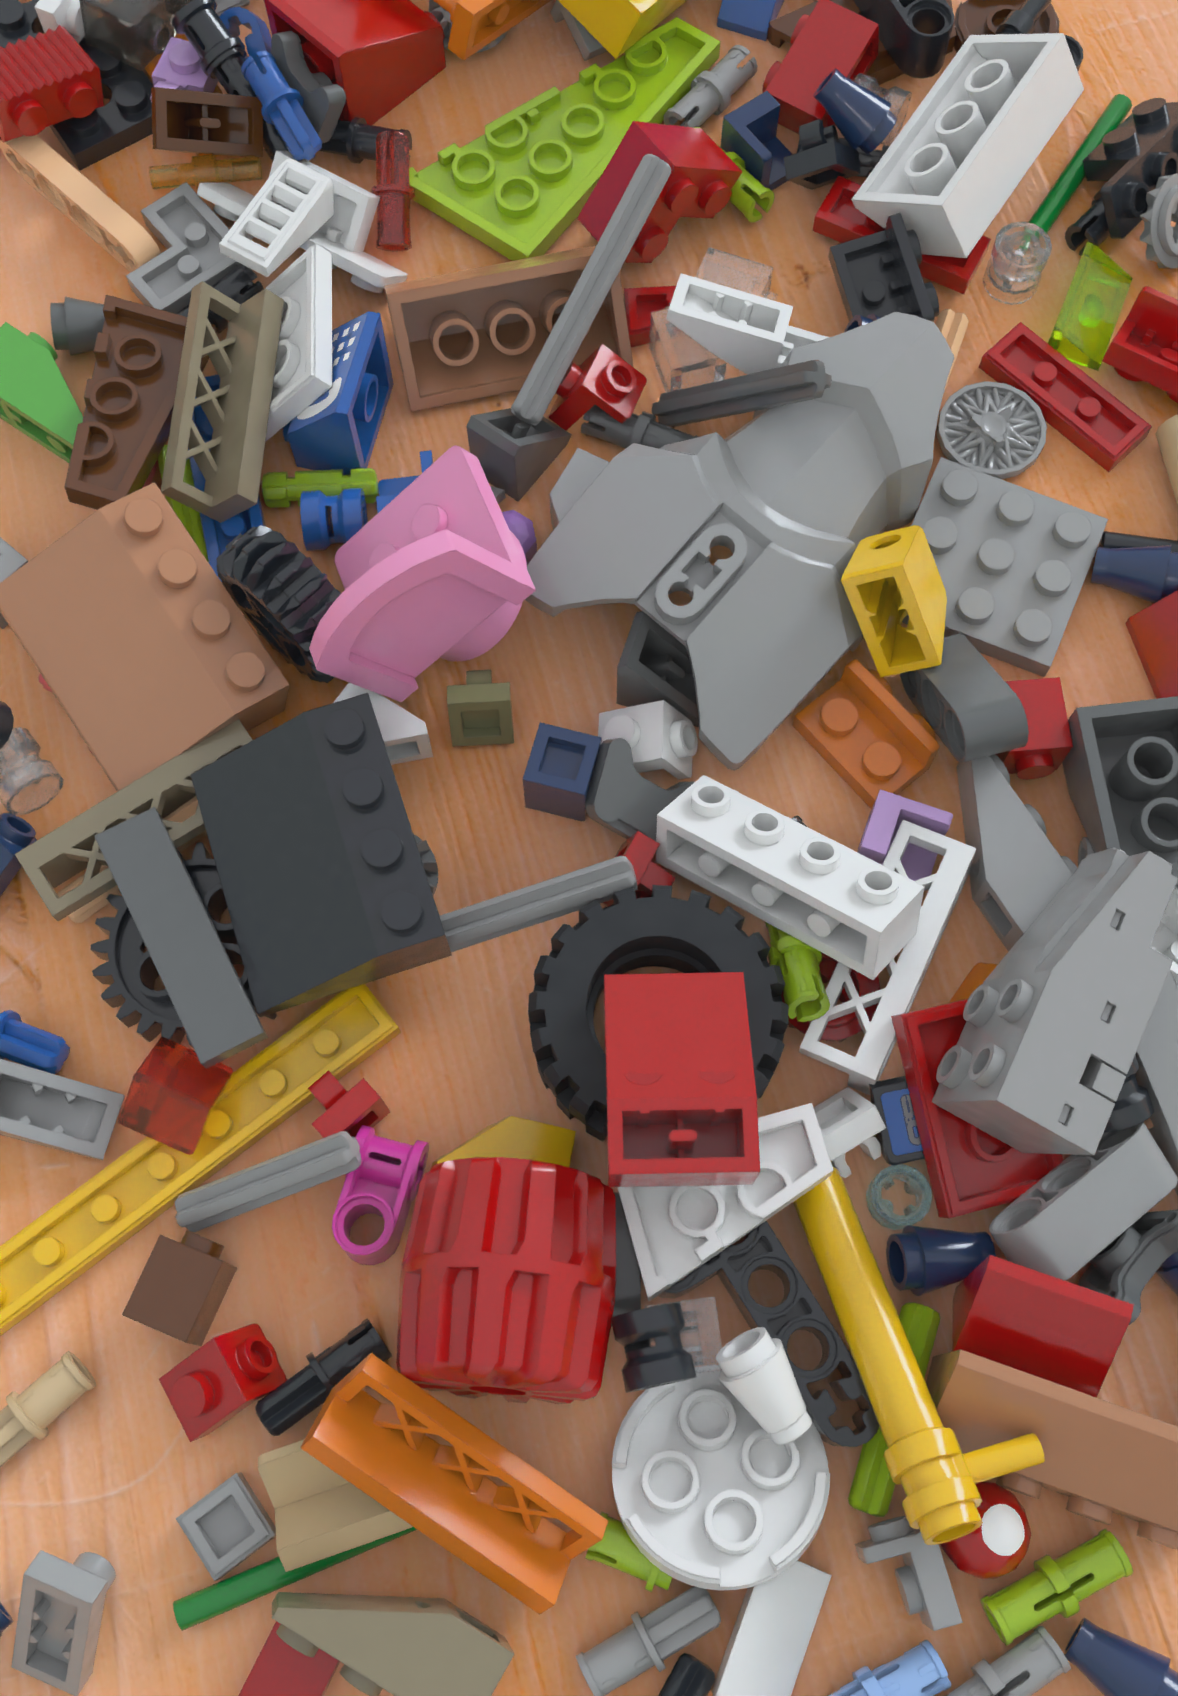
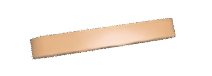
(81, 201)

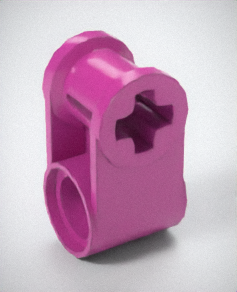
(380, 1186)

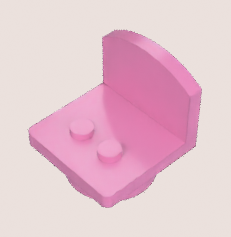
(424, 582)

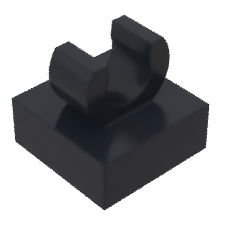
(821, 157)

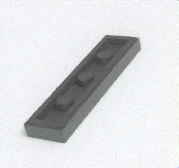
(180, 938)

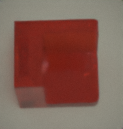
(173, 1096)

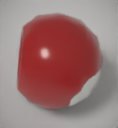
(1000, 1540)

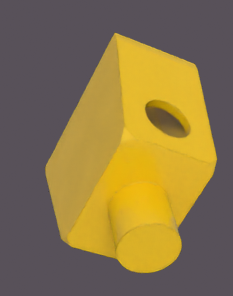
(886, 582)

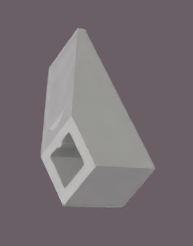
(1014, 861)

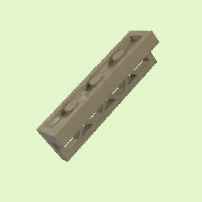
(235, 410)
(73, 844)

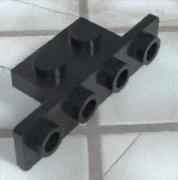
(1133, 161)

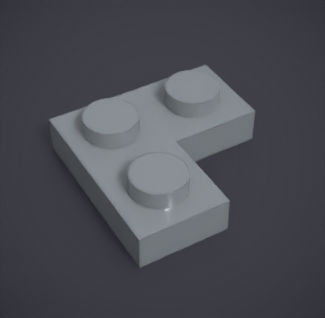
(192, 254)

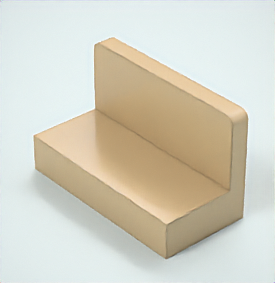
(319, 1509)

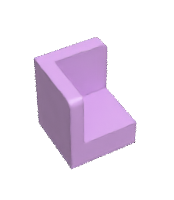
(884, 824)

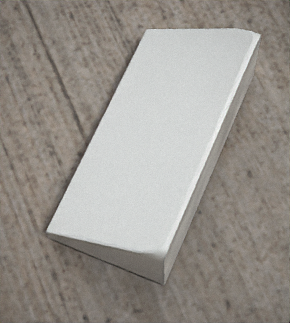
(772, 1634)

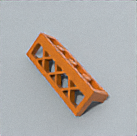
(446, 1487)

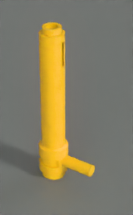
(920, 1449)

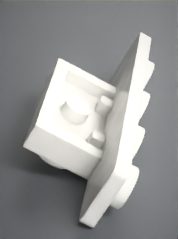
(341, 235)

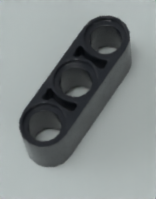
(912, 32)

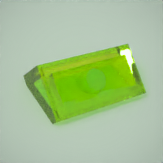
(1090, 308)

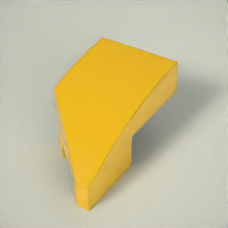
(518, 1139)

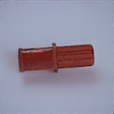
(394, 191)

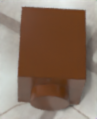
(181, 1287)

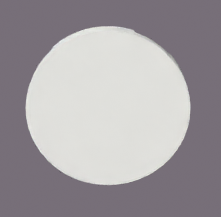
(712, 1489)

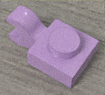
(181, 69)

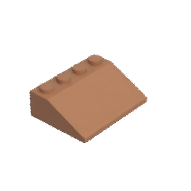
(139, 637)

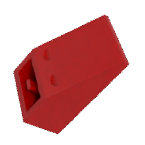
(679, 1081)

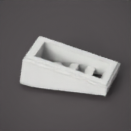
(288, 187)

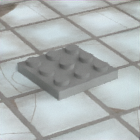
(1006, 562)

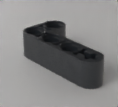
(796, 1312)

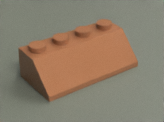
(486, 326)
(1091, 1448)

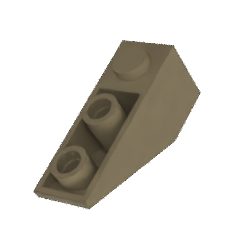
(396, 1642)

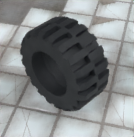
(630, 937)

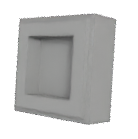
(227, 1526)

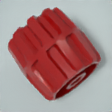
(508, 1281)

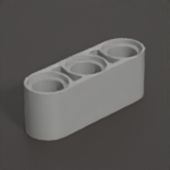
(1084, 1204)

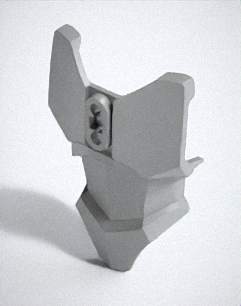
(789, 504)

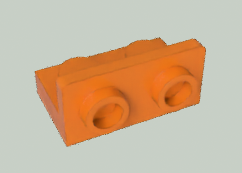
(867, 734)

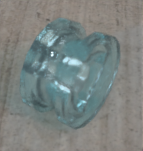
(914, 1184)

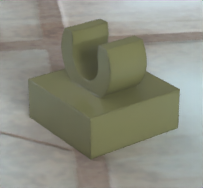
(480, 711)

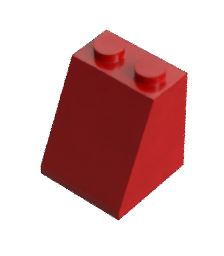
(365, 46)

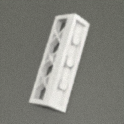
(905, 975)

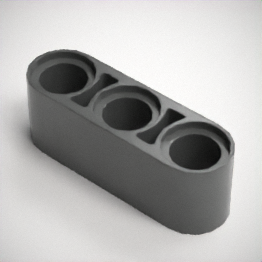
(968, 703)

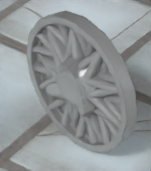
(992, 429)

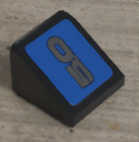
(901, 1138)

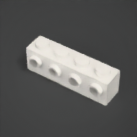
(789, 875)

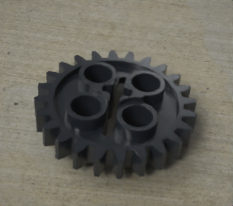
(133, 972)

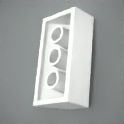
(973, 139)

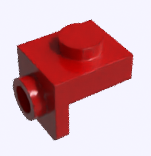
(600, 381)
(222, 1379)

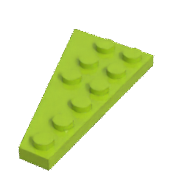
(545, 157)

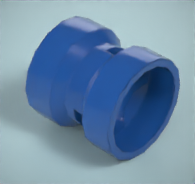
(347, 518)

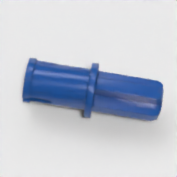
(282, 106)
(30, 1044)

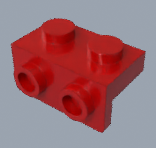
(1148, 342)

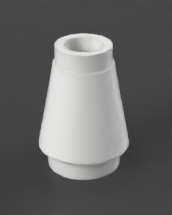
(764, 1383)

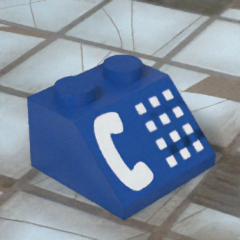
(346, 419)

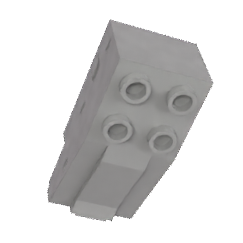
(1064, 1011)

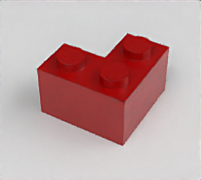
(695, 189)

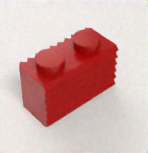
(45, 83)

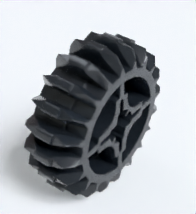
(278, 593)

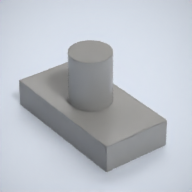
(61, 1619)

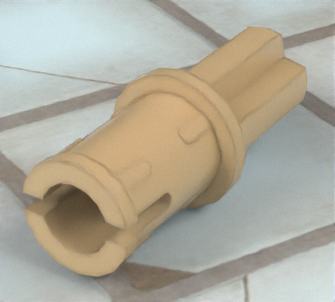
(41, 1404)

